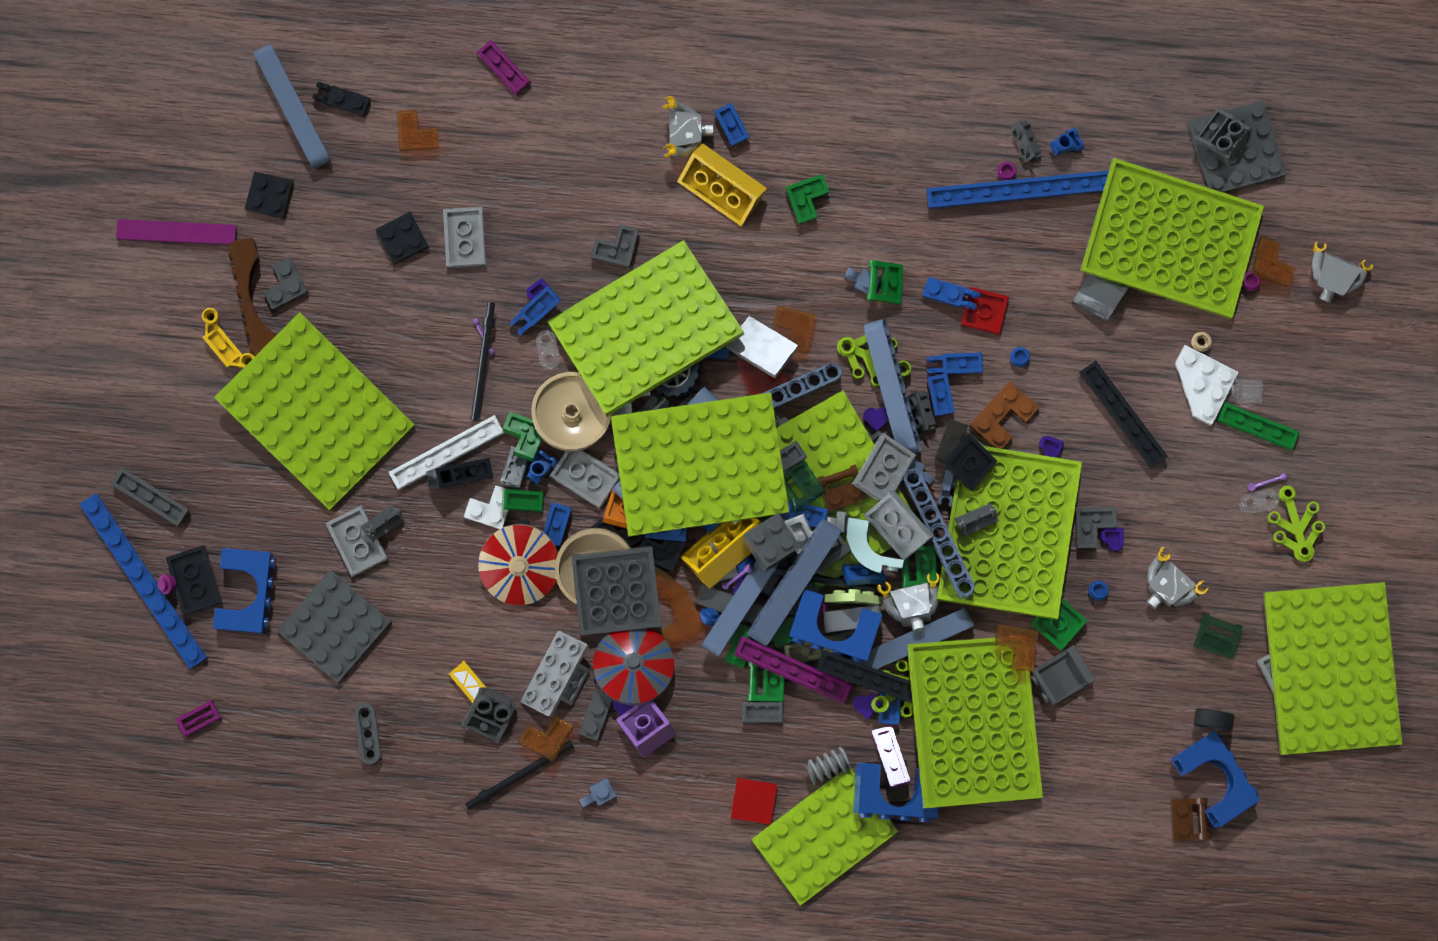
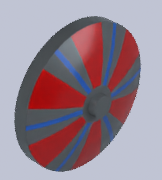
(633, 666)

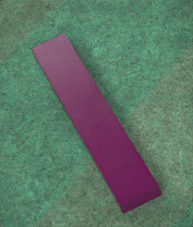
(175, 232)
(792, 670)

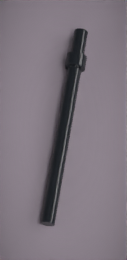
(488, 323)
(835, 582)
(484, 795)

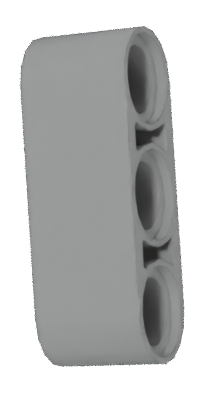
(846, 618)

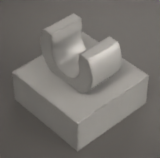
(840, 522)

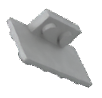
(558, 675)

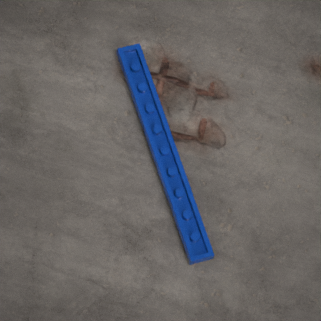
(1016, 189)
(143, 581)

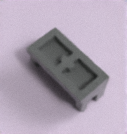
(835, 554)

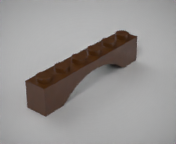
(245, 259)

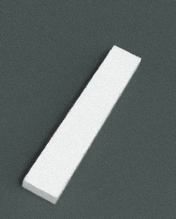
(446, 452)

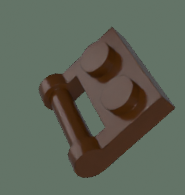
(842, 495)
(1183, 819)

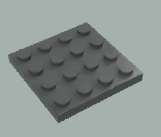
(1255, 164)
(616, 590)
(334, 626)

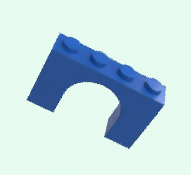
(253, 618)
(806, 630)
(1239, 794)
(870, 802)

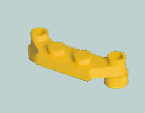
(221, 343)

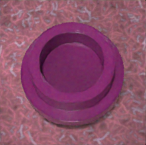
(1006, 171)
(1251, 281)
(166, 583)

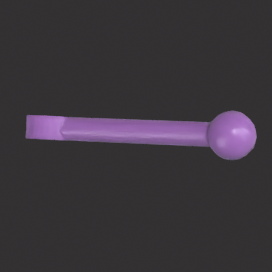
(491, 351)
(1251, 487)
(748, 568)

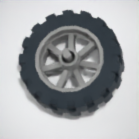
(686, 387)

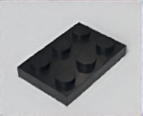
(194, 580)

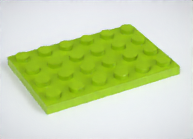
(821, 838)

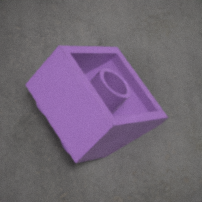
(646, 727)

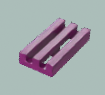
(214, 711)

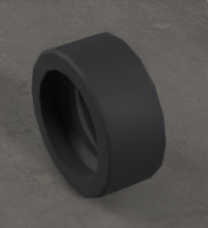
(1214, 719)

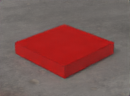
(988, 313)
(753, 801)

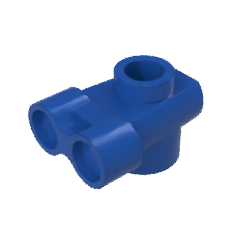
(1067, 142)
(543, 464)

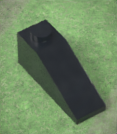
(459, 474)

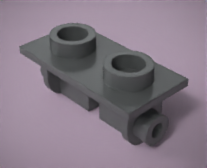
(1022, 133)
(923, 420)
(976, 519)
(382, 523)

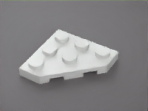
(1204, 383)

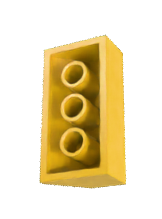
(721, 184)
(732, 550)

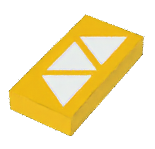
(466, 680)

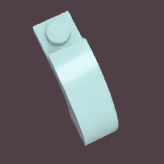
(859, 547)

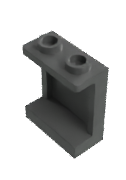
(1062, 676)

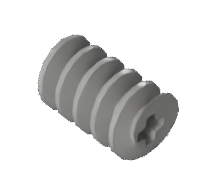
(827, 765)

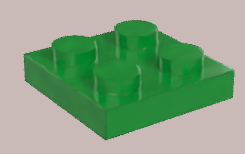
(1060, 631)

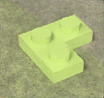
(853, 597)

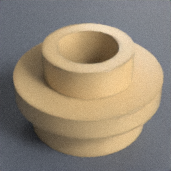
(1204, 336)

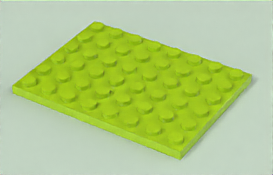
(1172, 238)
(645, 328)
(314, 411)
(833, 442)
(699, 464)
(1024, 556)
(1332, 668)
(973, 724)

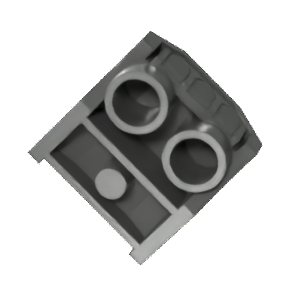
(1224, 135)
(1099, 296)
(489, 713)

